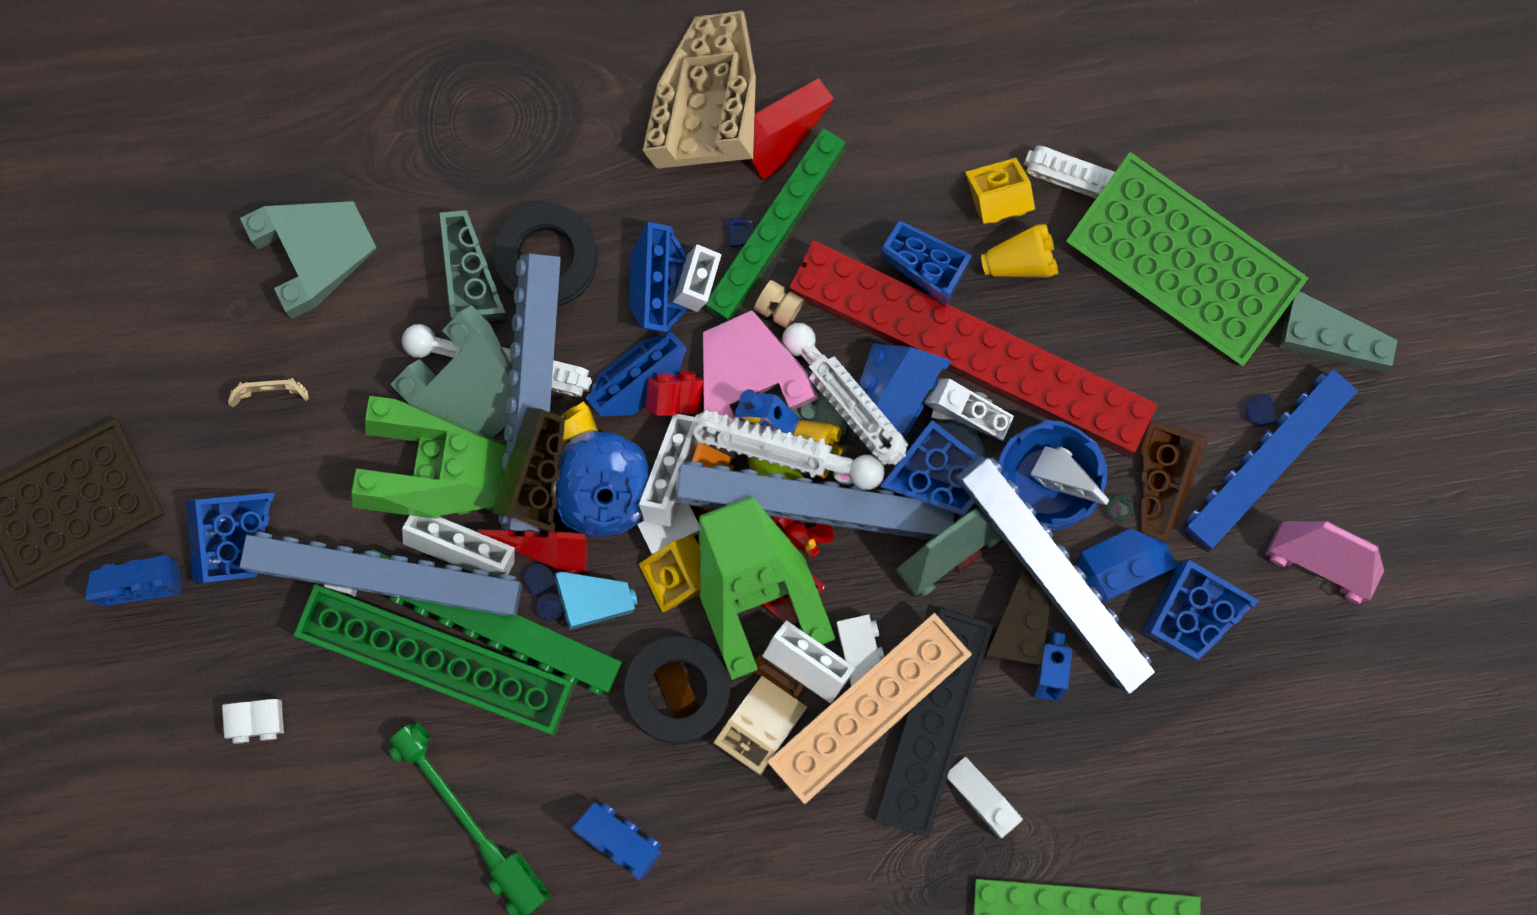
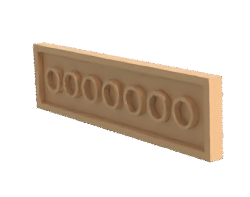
(869, 708)

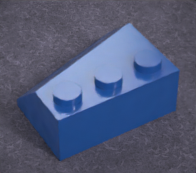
(925, 260)
(219, 533)
(1196, 610)

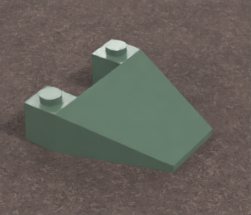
(322, 243)
(471, 386)
(947, 552)

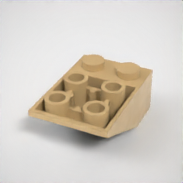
(760, 725)

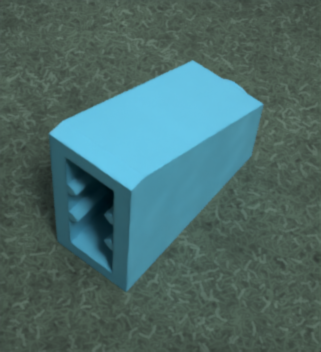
(593, 599)

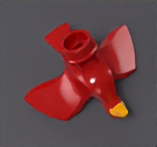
(805, 538)

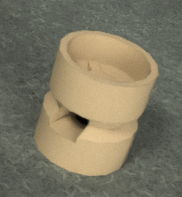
(785, 311)

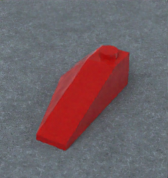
(785, 125)
(558, 551)

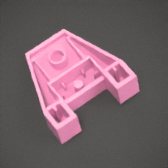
(749, 356)
(1330, 554)

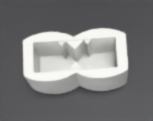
(253, 719)

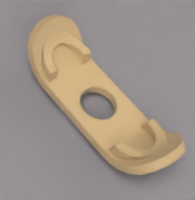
(244, 390)

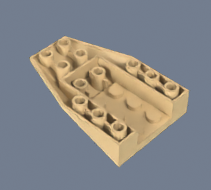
(705, 97)

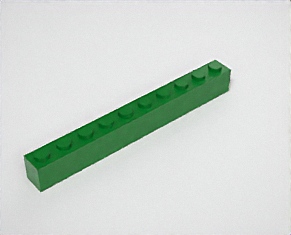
(528, 641)

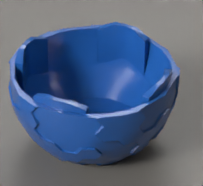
(1020, 456)
(595, 463)

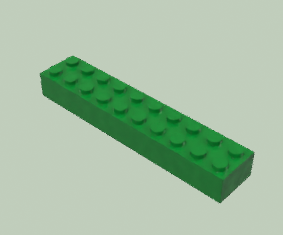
(434, 660)

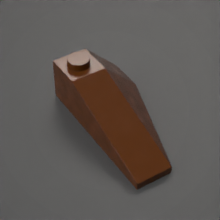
(1169, 469)

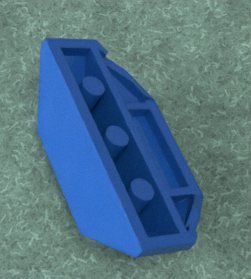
(655, 277)
(623, 384)
(1125, 563)

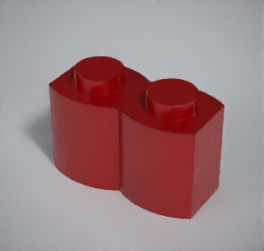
(674, 394)

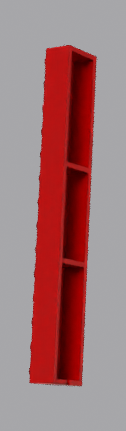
(974, 348)

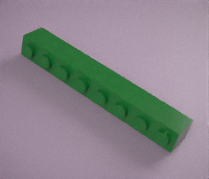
(775, 226)

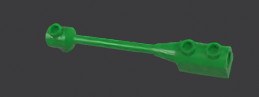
(509, 874)

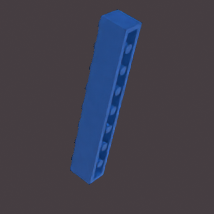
(1270, 460)

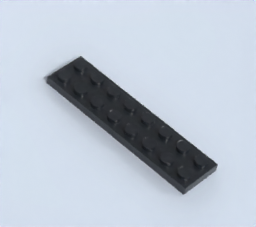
(933, 735)

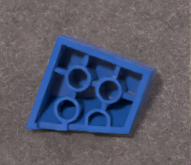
(899, 381)
(931, 471)
(134, 581)
(619, 840)

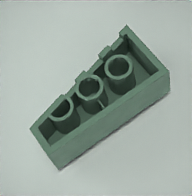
(467, 269)
(1332, 335)

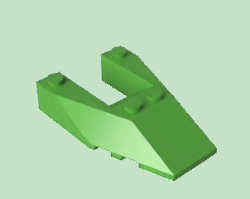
(453, 467)
(749, 564)

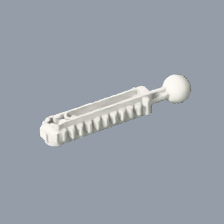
(1067, 171)
(421, 341)
(846, 396)
(784, 448)

